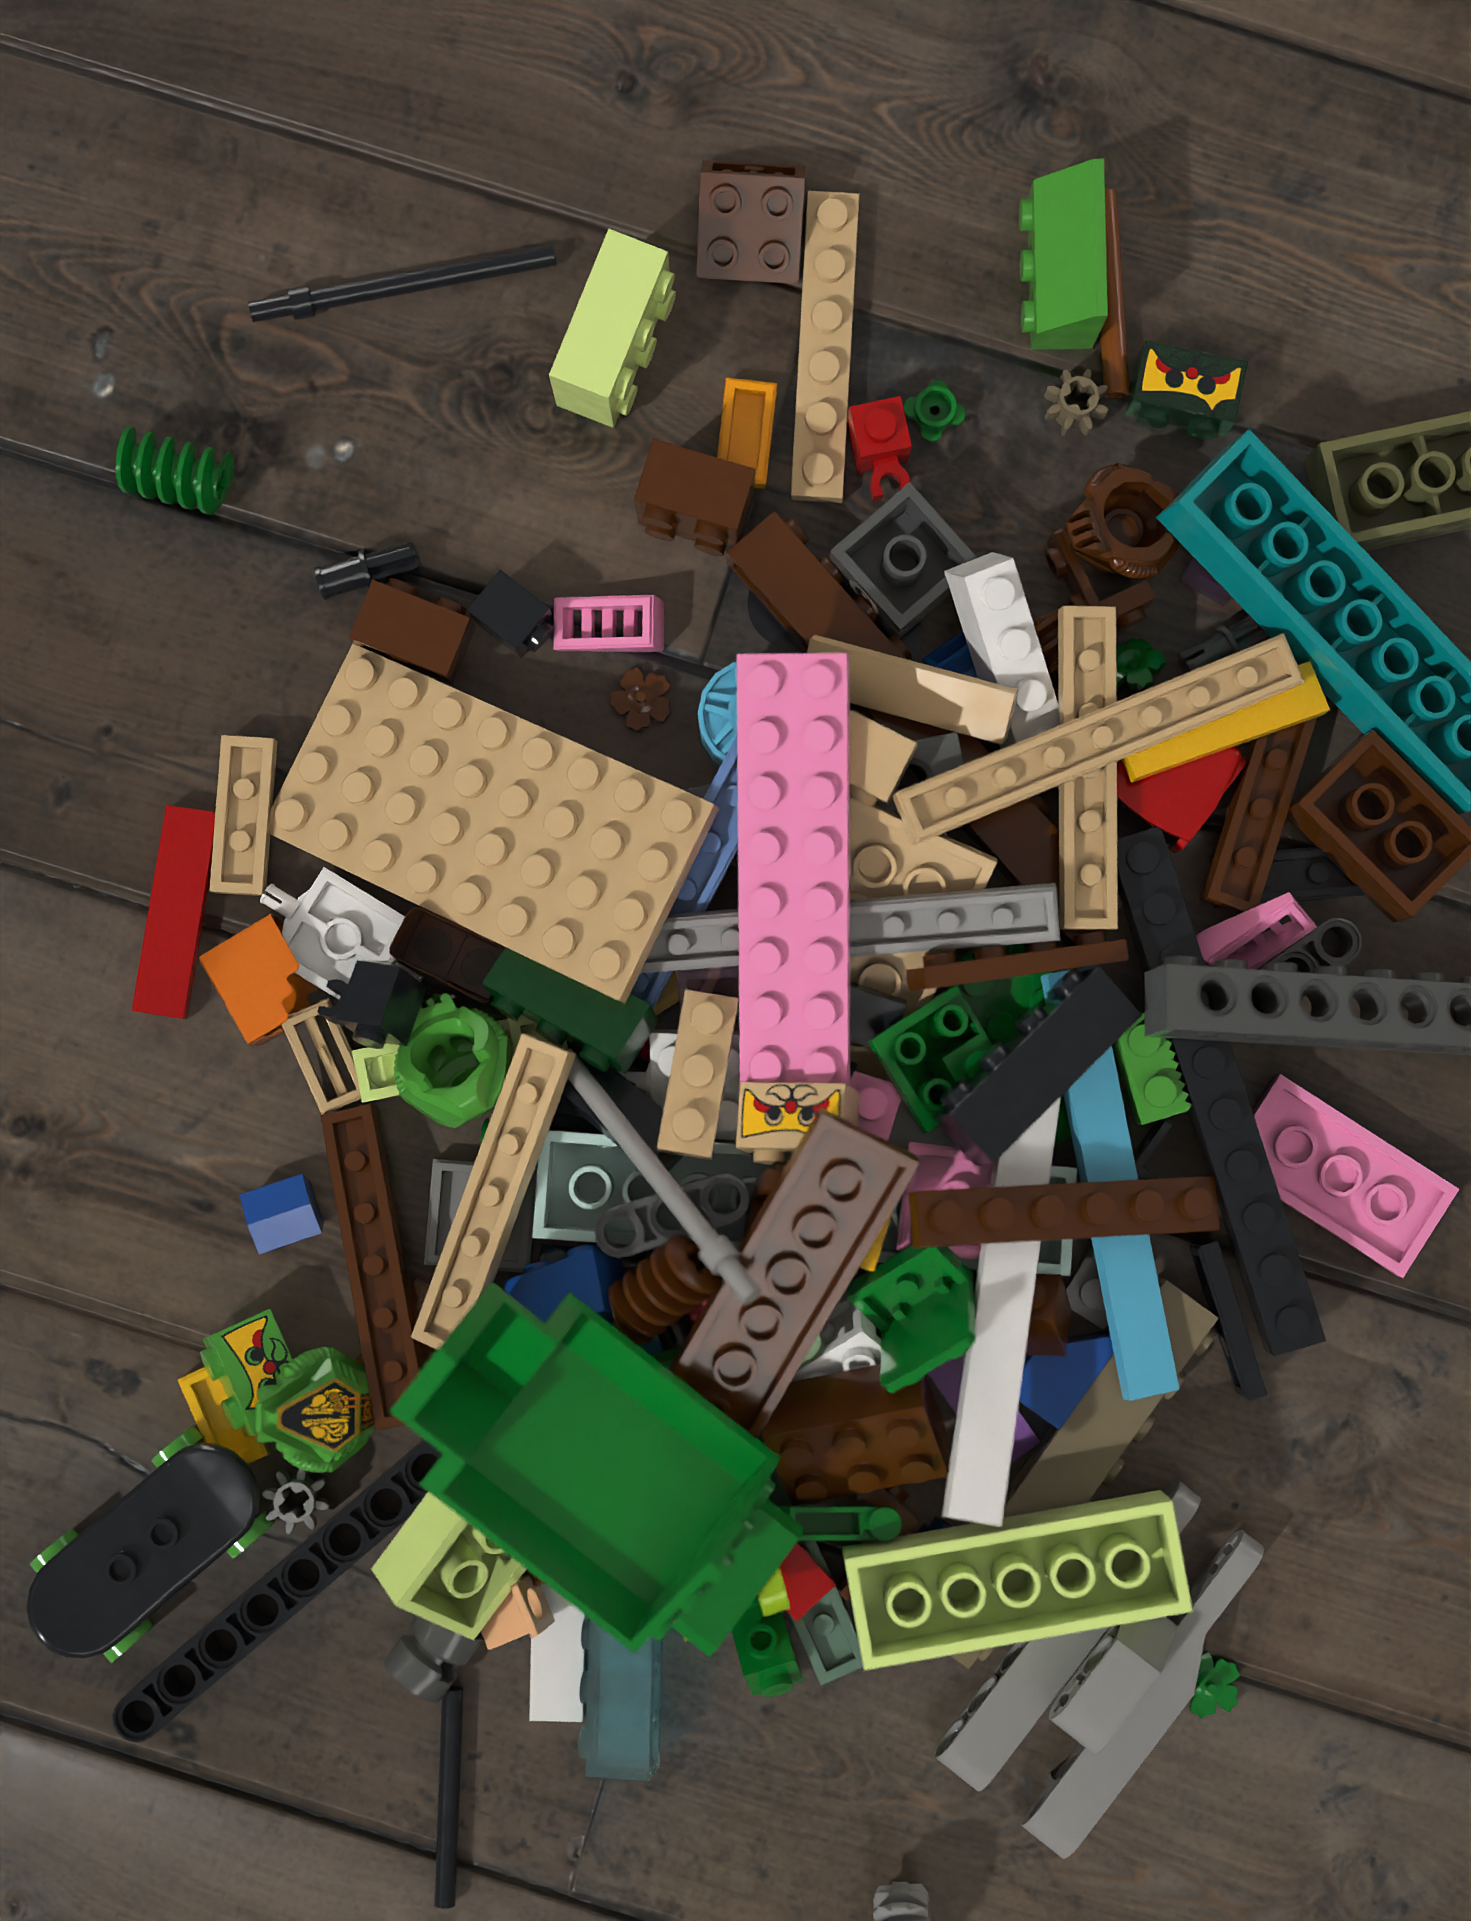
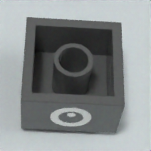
(901, 560)

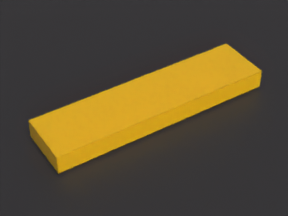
(1255, 721)

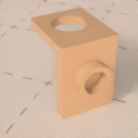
(519, 1614)

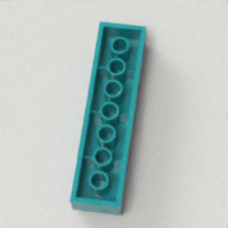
(1336, 608)

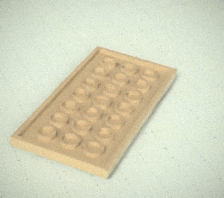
(491, 821)

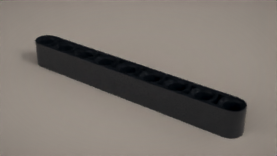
(284, 1585)

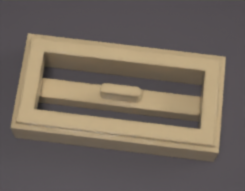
(308, 1015)

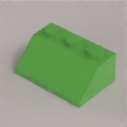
(1065, 258)

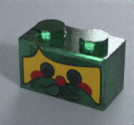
(1186, 389)

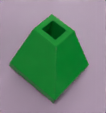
(931, 1052)

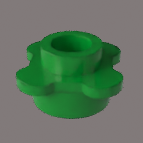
(934, 396)

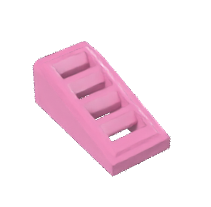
(652, 623)
(1242, 936)

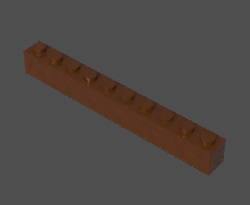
(811, 602)

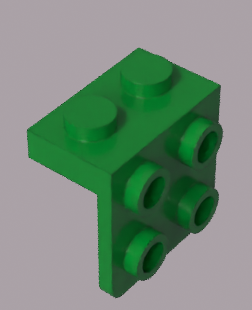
(921, 1307)

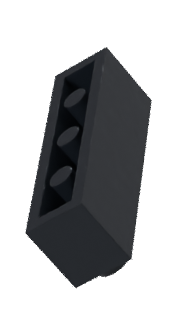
(1035, 1065)

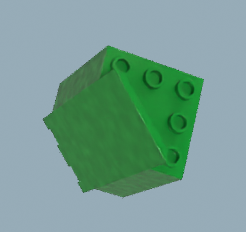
(599, 1471)

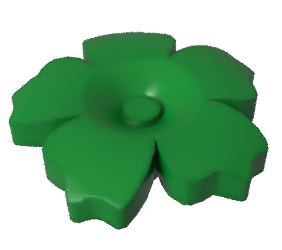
(1137, 664)
(1214, 1686)

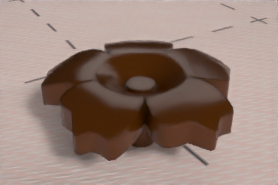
(641, 699)

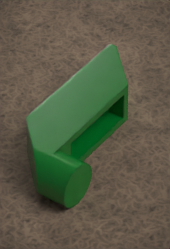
(845, 1522)

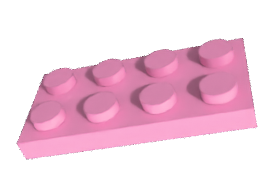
(1349, 1177)

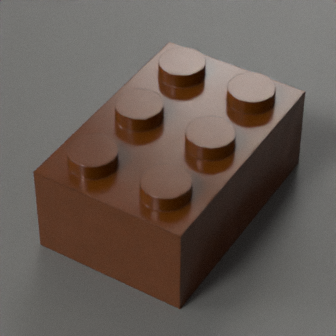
(1383, 827)
(854, 1436)

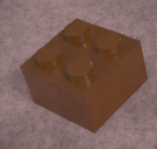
(694, 497)

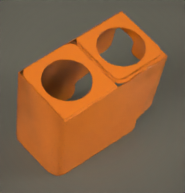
(258, 980)

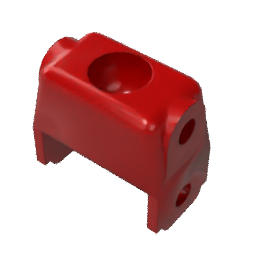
(1181, 796)

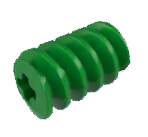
(172, 475)

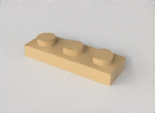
(243, 815)
(698, 1075)

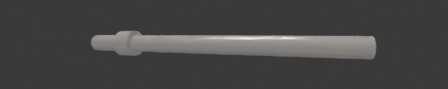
(716, 1250)

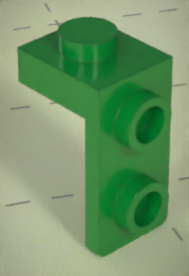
(766, 1652)

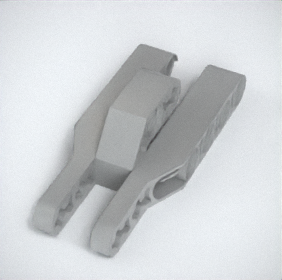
(1112, 1704)

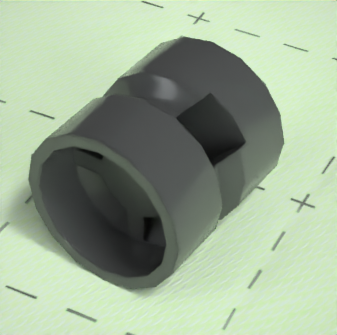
(428, 1658)

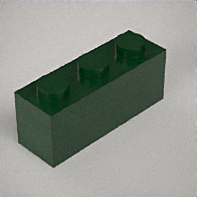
(571, 1011)

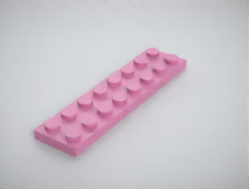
(794, 867)

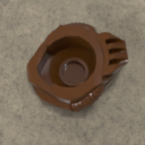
(1119, 525)

